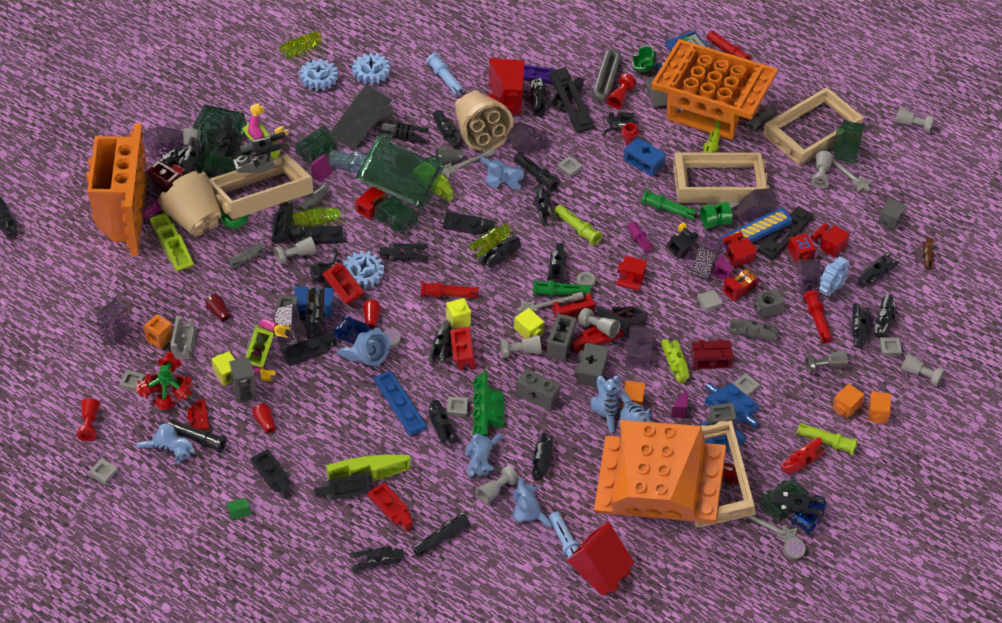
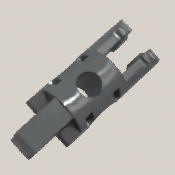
(753, 329)

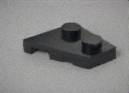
(627, 315)

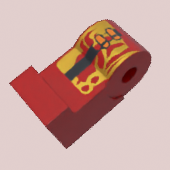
(368, 201)
(740, 284)

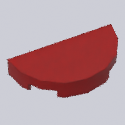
(198, 416)

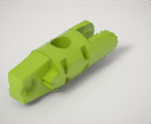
(675, 360)

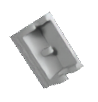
(183, 338)

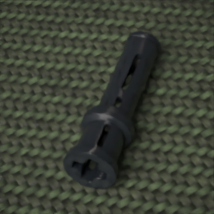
(542, 175)
(205, 438)
(448, 530)

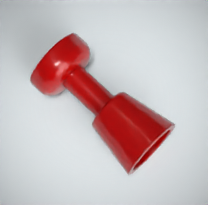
(618, 96)
(89, 412)

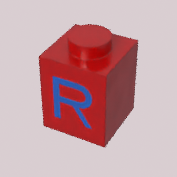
(801, 247)

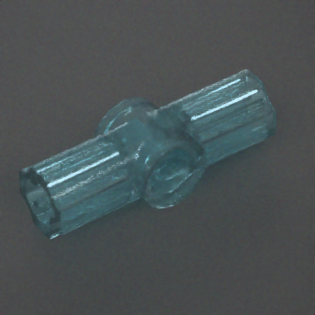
(351, 162)

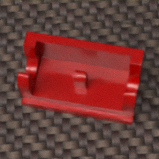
(343, 283)
(575, 308)
(463, 348)

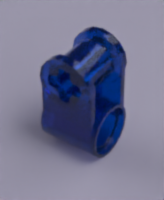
(350, 330)
(807, 521)

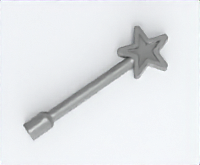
(448, 169)
(860, 183)
(575, 297)
(784, 534)

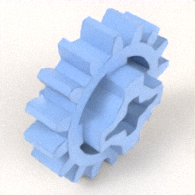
(362, 68)
(318, 74)
(365, 268)
(834, 276)

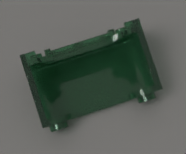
(207, 123)
(401, 171)

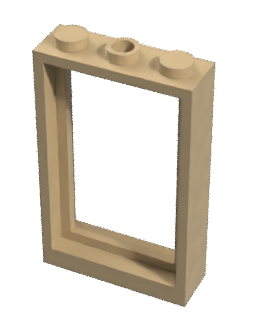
(790, 147)
(716, 160)
(298, 187)
(741, 508)

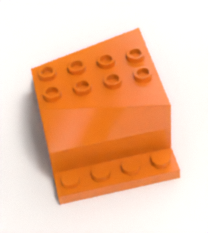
(711, 87)
(118, 186)
(660, 473)

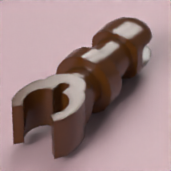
(928, 253)

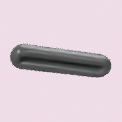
(606, 75)

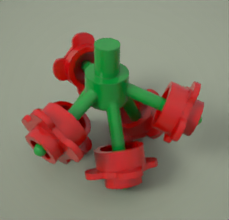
(159, 383)

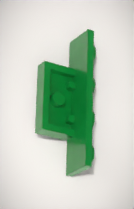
(487, 406)

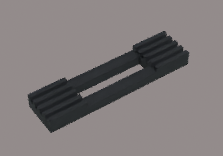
(560, 79)
(770, 248)

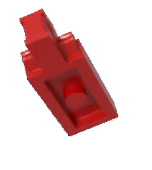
(592, 336)
(391, 506)

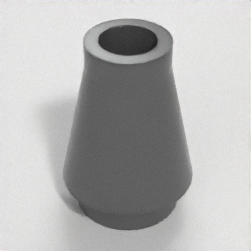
(448, 154)

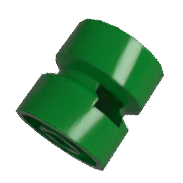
(718, 214)

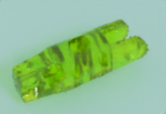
(300, 44)
(315, 216)
(490, 239)

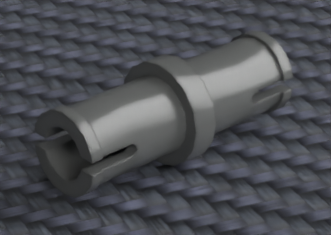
(761, 118)
(314, 199)
(246, 255)

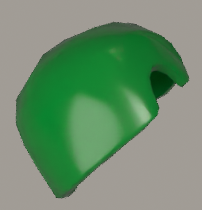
(645, 58)
(231, 223)

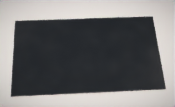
(360, 117)

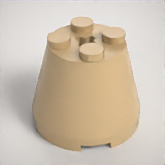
(483, 121)
(192, 203)

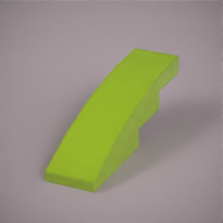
(171, 242)
(378, 466)

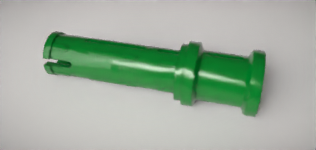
(660, 202)
(551, 288)

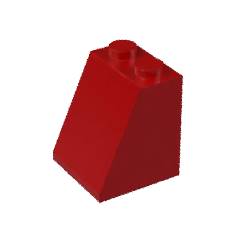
(507, 81)
(602, 559)

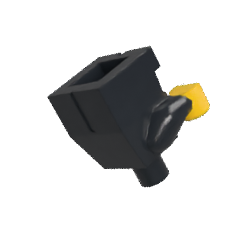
(681, 244)

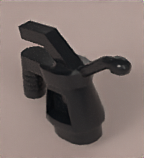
(621, 119)
(318, 269)

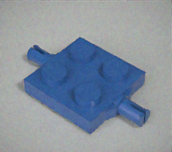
(743, 404)

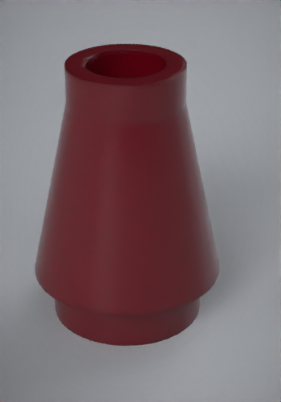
(217, 306)

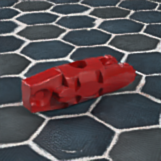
(803, 456)

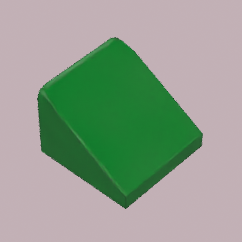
(238, 508)

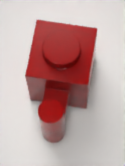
(831, 241)
(738, 251)
(631, 273)

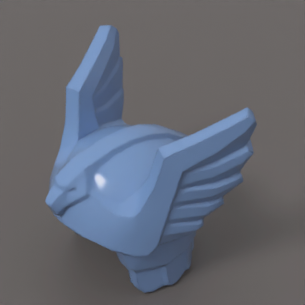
(368, 349)

